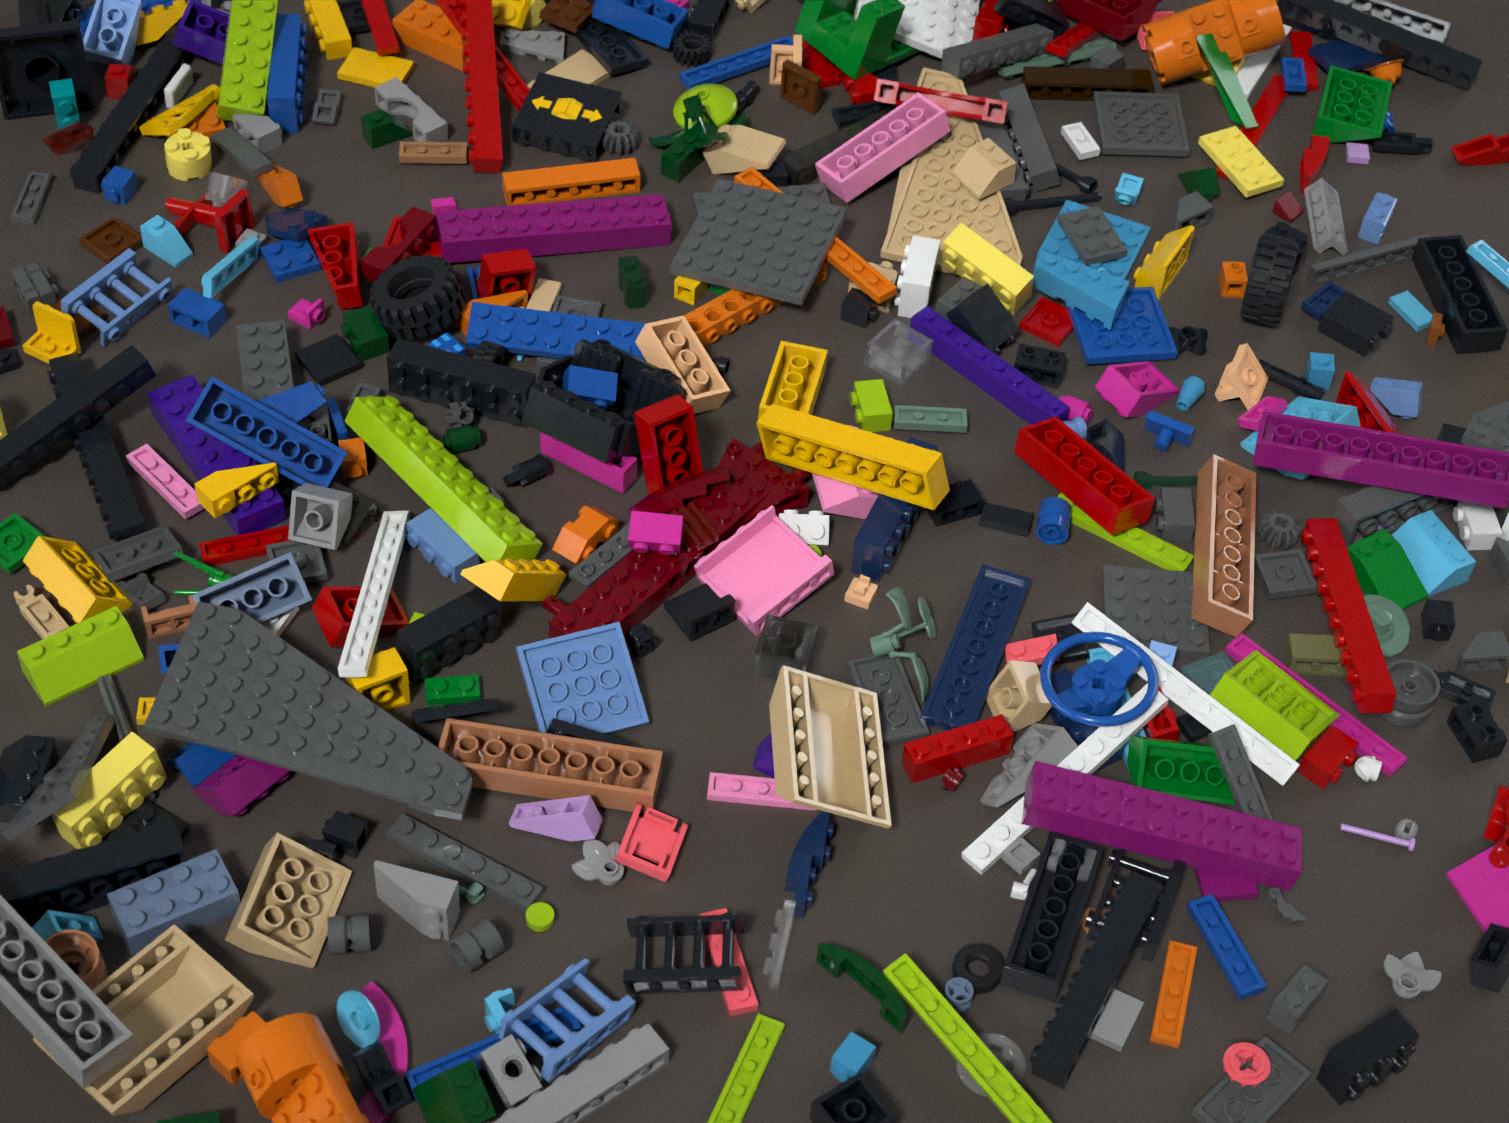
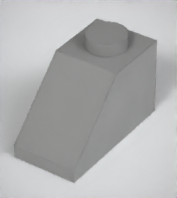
(258, 131)

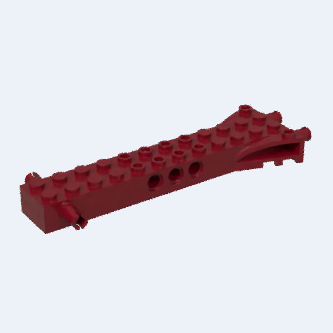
(649, 579)

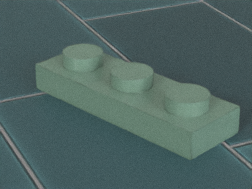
(930, 418)

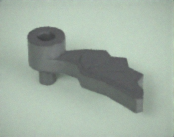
(1285, 909)

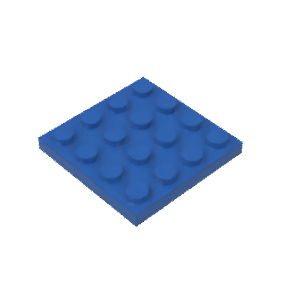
(1136, 335)

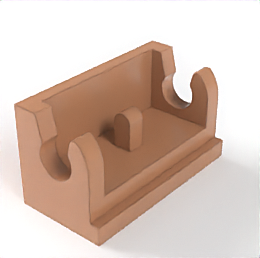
(168, 620)

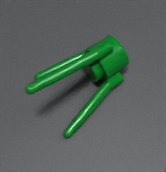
(216, 576)

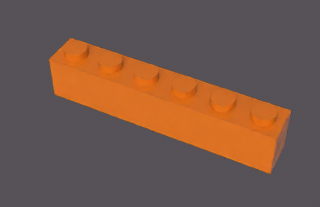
(571, 182)

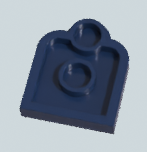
(293, 223)

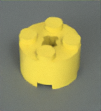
(188, 155)

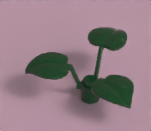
(695, 111)

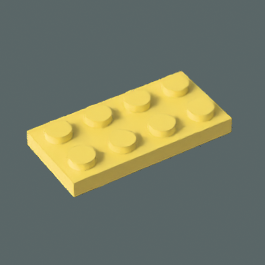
(1241, 161)

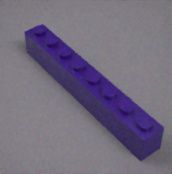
(988, 369)

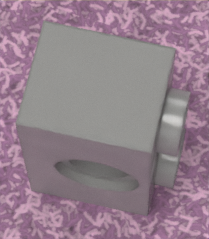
(510, 1089)

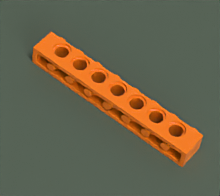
(734, 310)

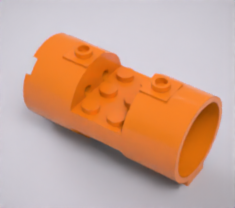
(1237, 26)
(296, 1073)

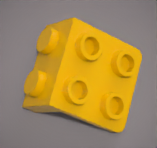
(55, 334)

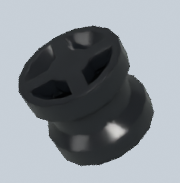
(641, 640)

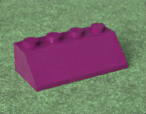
(238, 784)

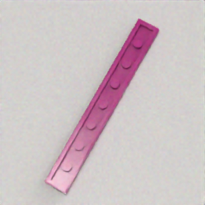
(1369, 742)

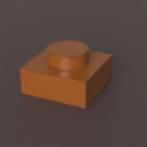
(1435, 329)

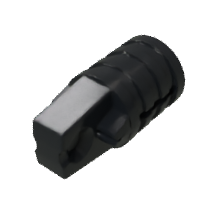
(527, 471)

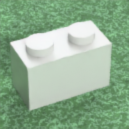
(1477, 525)

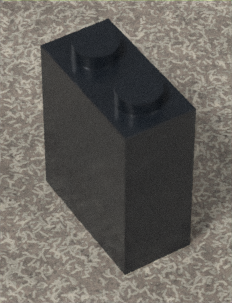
(984, 319)
(1356, 324)

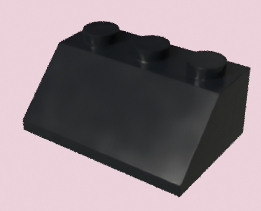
(22, 772)

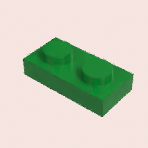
(452, 689)

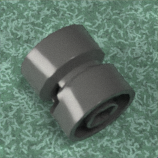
(349, 934)
(473, 947)

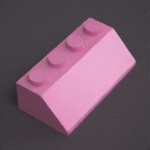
(844, 498)

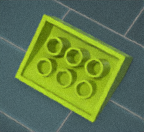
(1274, 704)

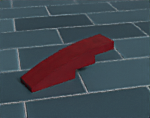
(671, 495)

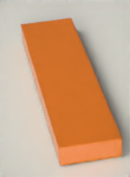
(1173, 994)

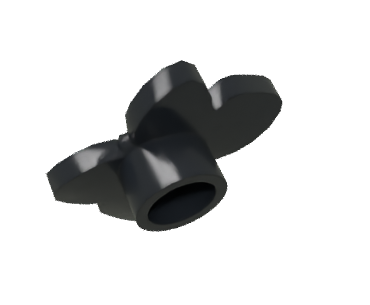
(1190, 339)

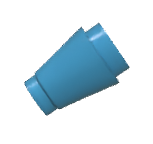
(1190, 392)

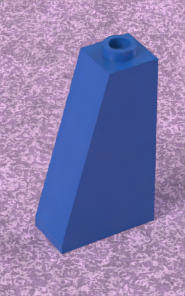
(296, 402)

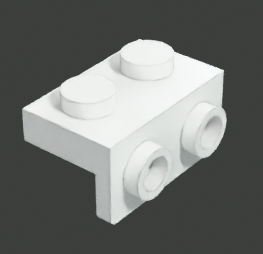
(810, 527)

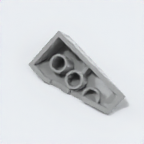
(1038, 743)

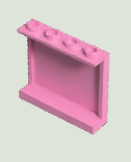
(763, 569)

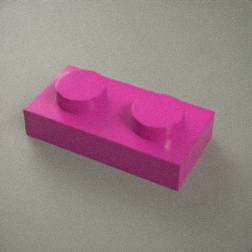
(1252, 418)

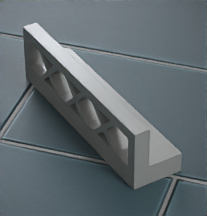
(1325, 217)

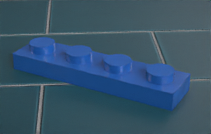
(1226, 947)

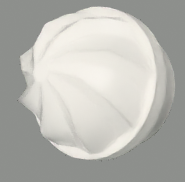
(1368, 768)

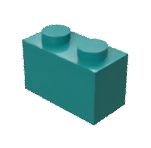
(64, 102)

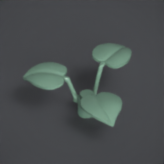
(889, 641)

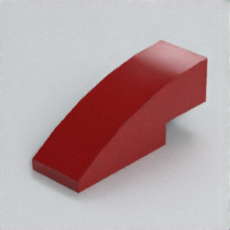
(1483, 150)
(1313, 161)

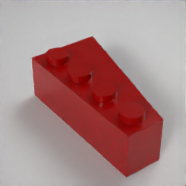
(990, 22)
(340, 260)

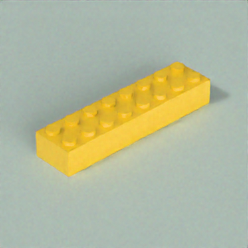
(854, 456)

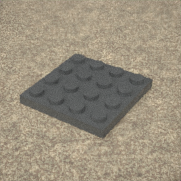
(1140, 124)
(1155, 607)

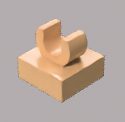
(861, 592)

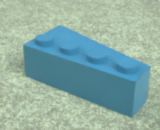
(1081, 287)

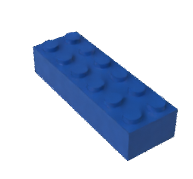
(287, 72)
(265, 435)

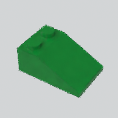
(1386, 570)

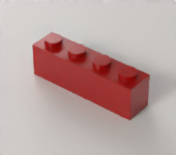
(957, 747)

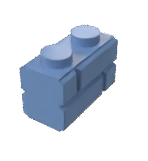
(1377, 218)

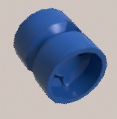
(1053, 521)

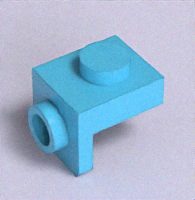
(1128, 189)
(495, 1008)

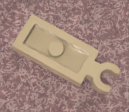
(40, 613)

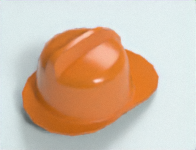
(1387, 71)

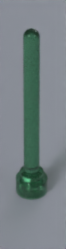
(1147, 480)

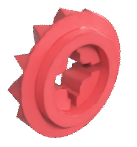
(1243, 1053)

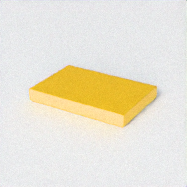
(373, 69)

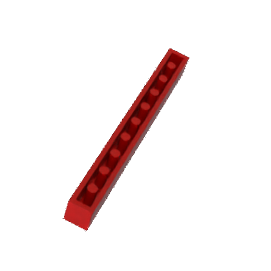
(481, 86)
(1348, 616)

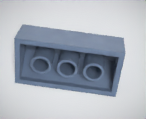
(261, 590)

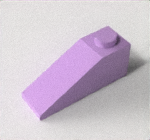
(559, 818)

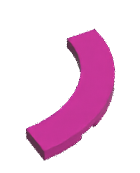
(394, 1042)

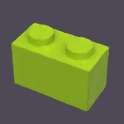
(871, 405)

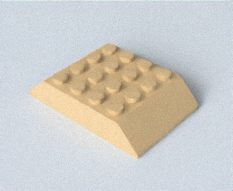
(828, 747)
(175, 1007)

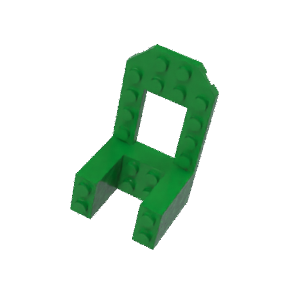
(854, 44)

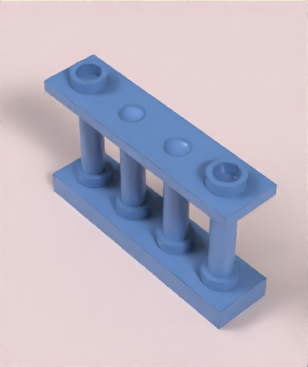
(110, 278)
(575, 1044)

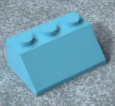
(1434, 553)

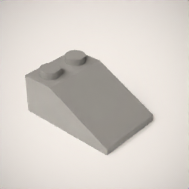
(420, 898)

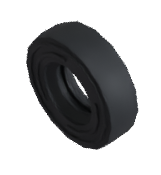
(982, 953)

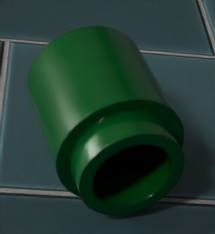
(461, 438)

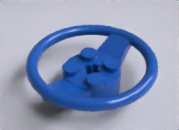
(1100, 685)

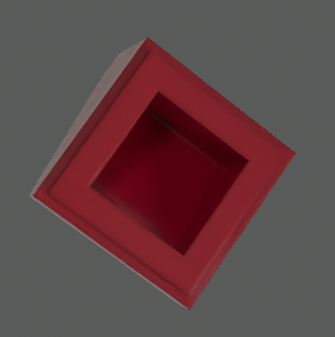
(1287, 207)

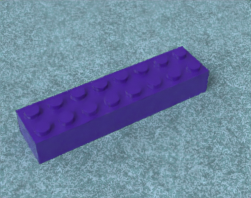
(206, 455)

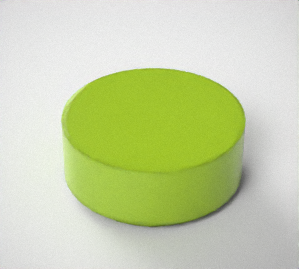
(540, 917)

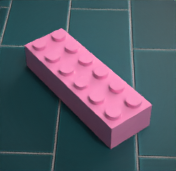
(882, 147)

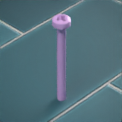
(1387, 838)

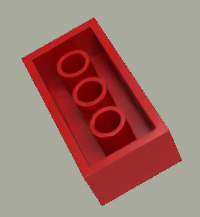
(668, 442)

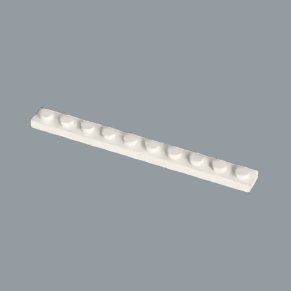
(374, 595)
(1195, 700)
(1085, 758)

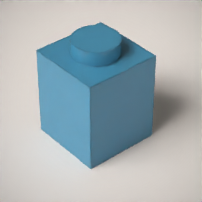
(1320, 369)
(852, 1057)

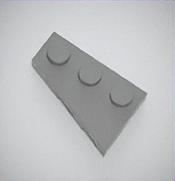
(539, 43)

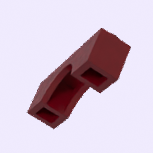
(416, 230)

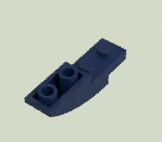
(807, 860)

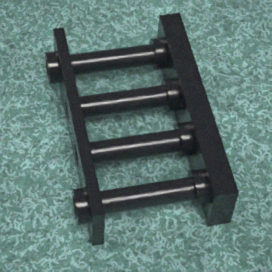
(1169, 878)
(682, 980)

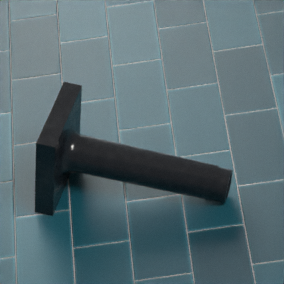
(41, 54)

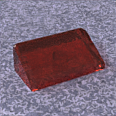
(68, 137)

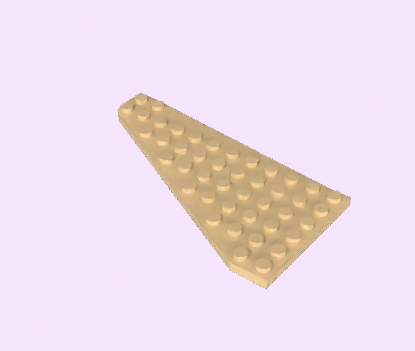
(934, 202)

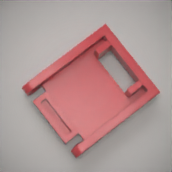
(652, 839)

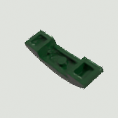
(840, 961)

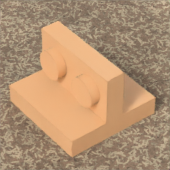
(780, 53)
(1243, 378)

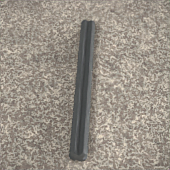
(117, 712)

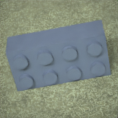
(183, 895)

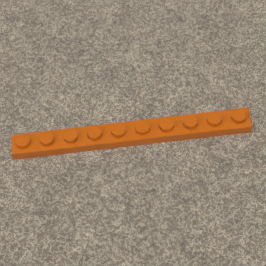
(839, 255)

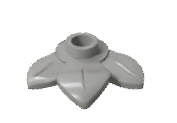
(596, 862)
(1412, 973)

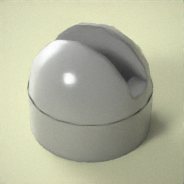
(1399, 829)

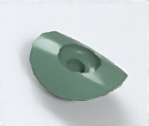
(1389, 624)

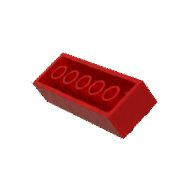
(1084, 475)

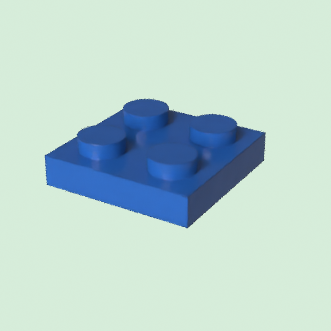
(289, 259)

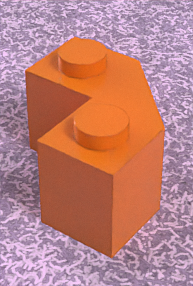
(580, 538)

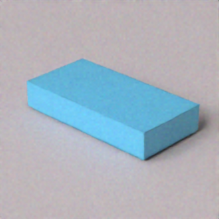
(1411, 310)

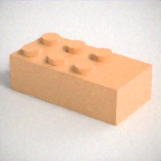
(675, 347)

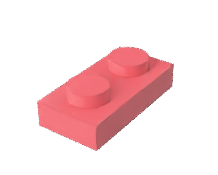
(1031, 650)

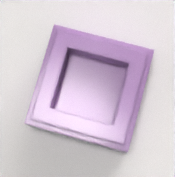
(1357, 153)

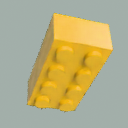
(795, 378)

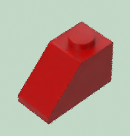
(118, 79)

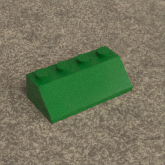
(1178, 769)

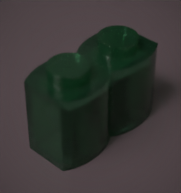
(632, 282)

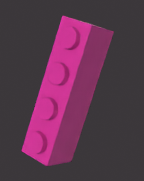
(616, 474)

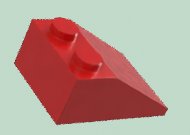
(336, 608)

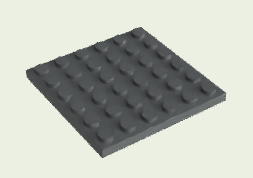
(759, 241)

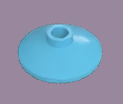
(358, 1018)

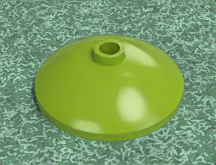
(718, 101)

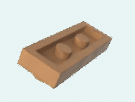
(433, 152)

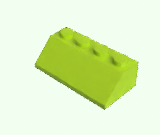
(80, 655)

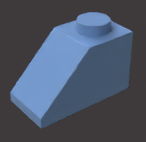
(1399, 396)

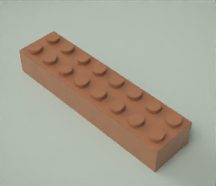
(1224, 546)
(554, 765)

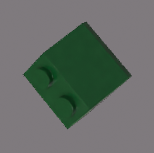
(455, 1096)

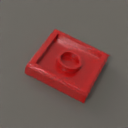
(1048, 322)

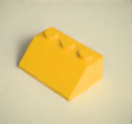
(1165, 261)

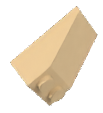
(743, 150)

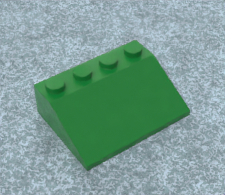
(1351, 106)

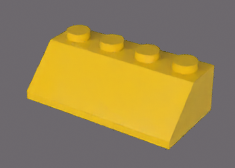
(73, 578)
(517, 579)

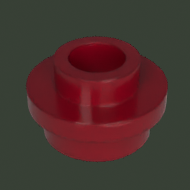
(951, 778)

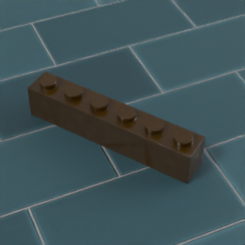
(1080, 83)

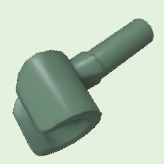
(473, 893)

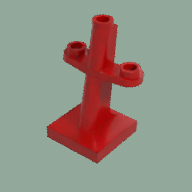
(228, 220)
(1498, 828)

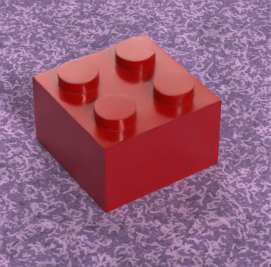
(506, 273)

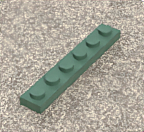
(1049, 59)

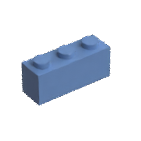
(440, 545)

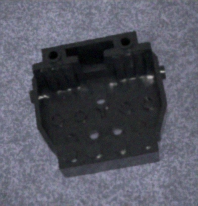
(581, 422)

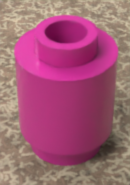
(1077, 408)

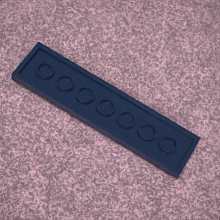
(976, 649)

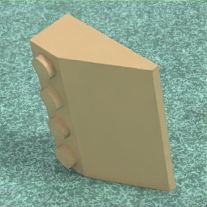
(288, 903)

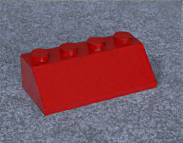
(1370, 412)

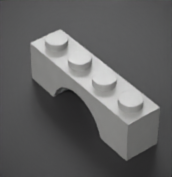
(400, 100)

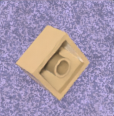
(985, 169)
(1018, 695)

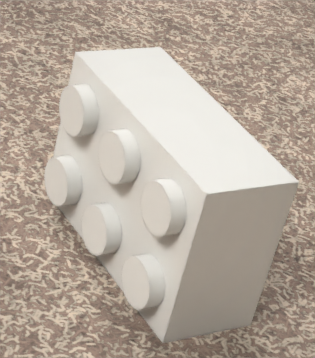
(917, 275)

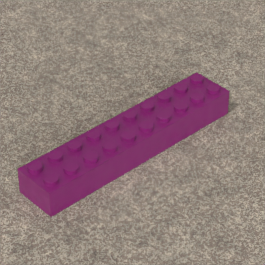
(554, 227)
(1383, 459)
(1162, 826)

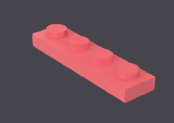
(736, 1001)

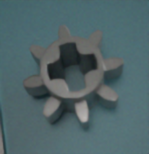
(462, 410)

